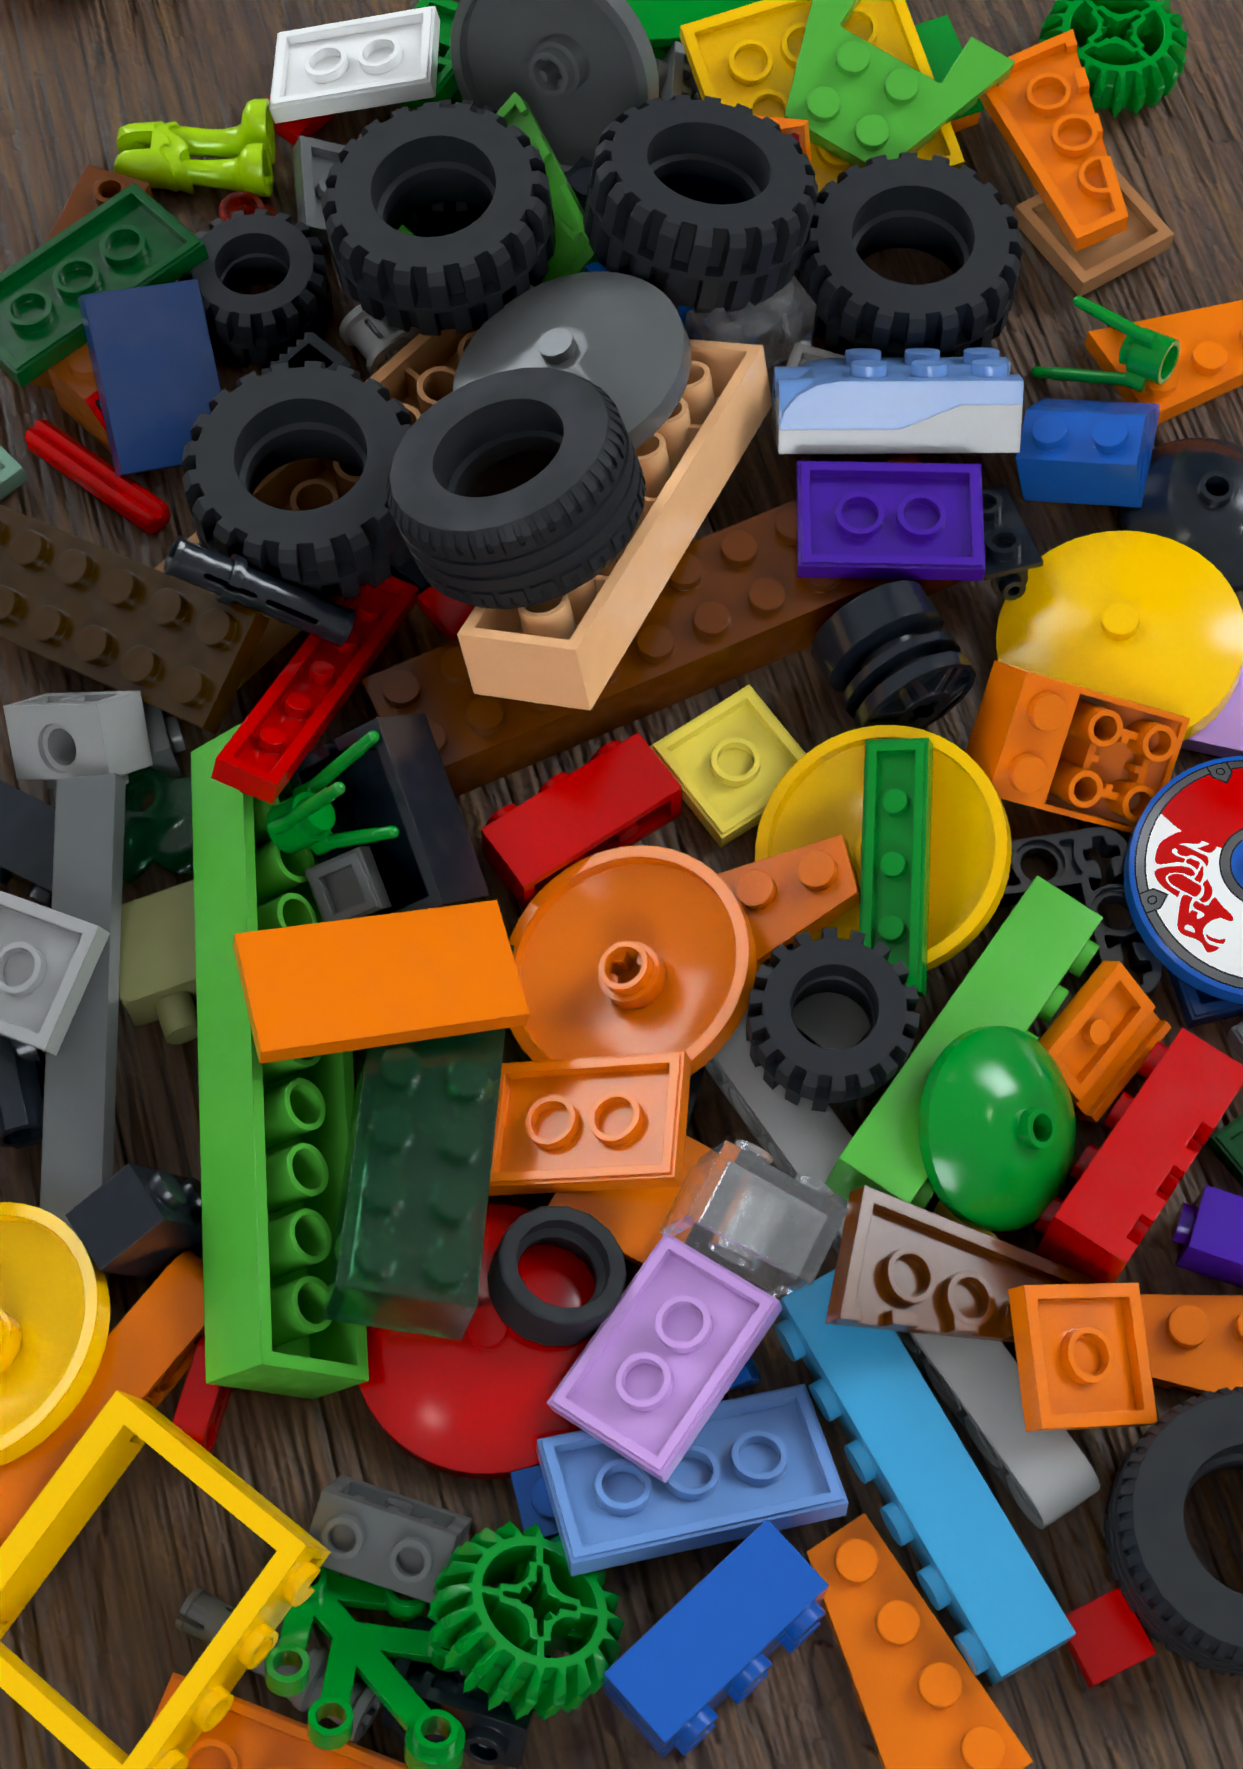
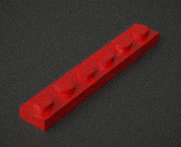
(310, 694)

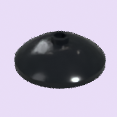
(1184, 510)

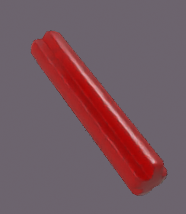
(97, 476)

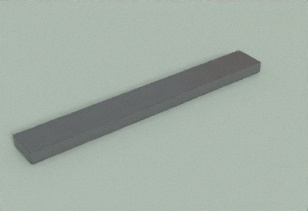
(83, 1074)

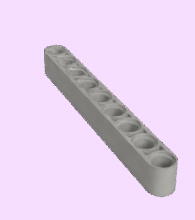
(972, 1376)

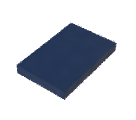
(150, 370)

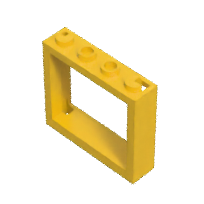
(239, 1645)

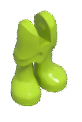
(162, 153)

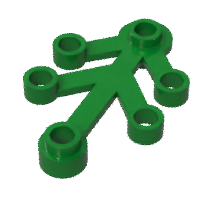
(364, 1650)

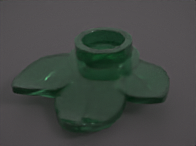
(161, 831)

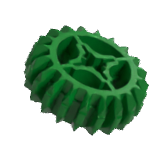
(1113, 47)
(506, 1630)

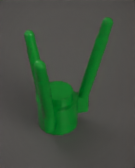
(1143, 351)
(309, 815)

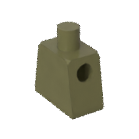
(160, 962)

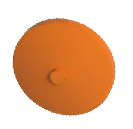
(633, 958)

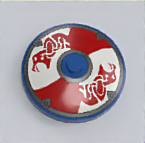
(1189, 877)

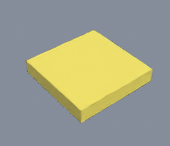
(729, 762)

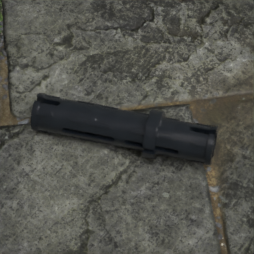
(236, 581)

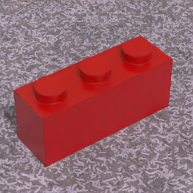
(575, 815)

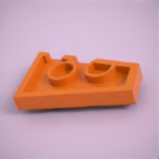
(795, 892)

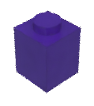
(1211, 1236)

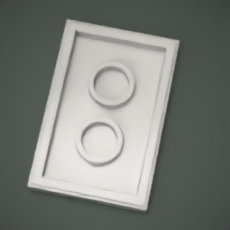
(355, 64)

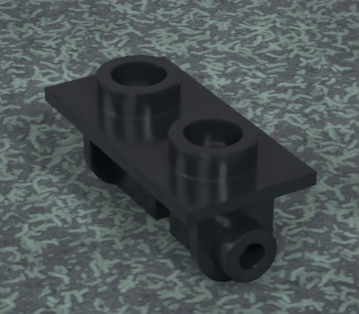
(1007, 545)

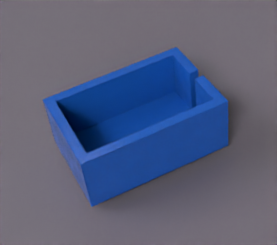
(717, 1641)

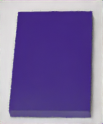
(889, 520)

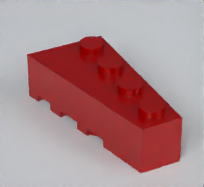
(1141, 1160)

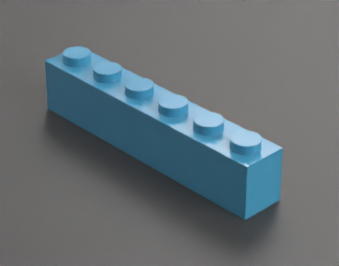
(929, 1487)

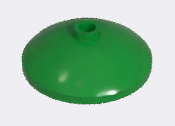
(996, 1128)

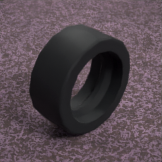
(585, 1239)

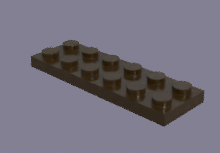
(122, 621)

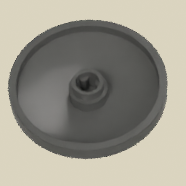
(566, 58)
(599, 328)

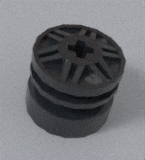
(892, 658)

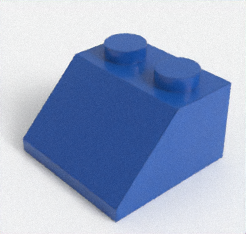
(1086, 451)

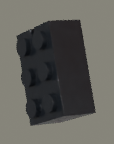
(404, 787)

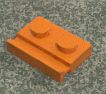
(1103, 1038)

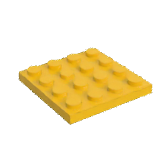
(754, 53)

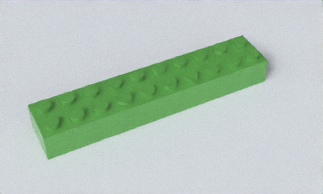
(267, 1129)

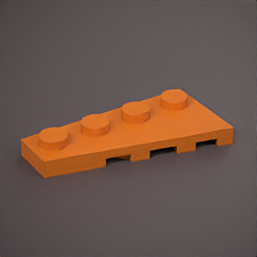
(1207, 362)
(1194, 1340)
(902, 1664)

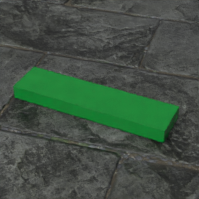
(897, 851)

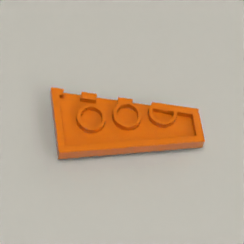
(1059, 139)

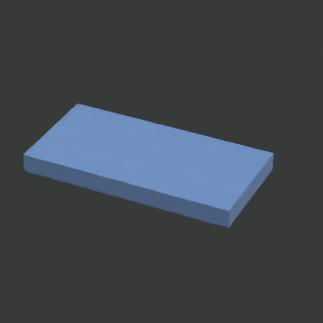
(747, 1465)

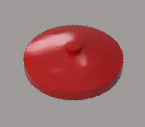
(480, 1399)

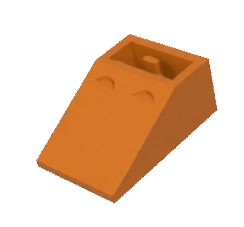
(1073, 747)

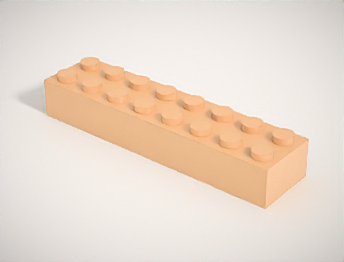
(573, 643)

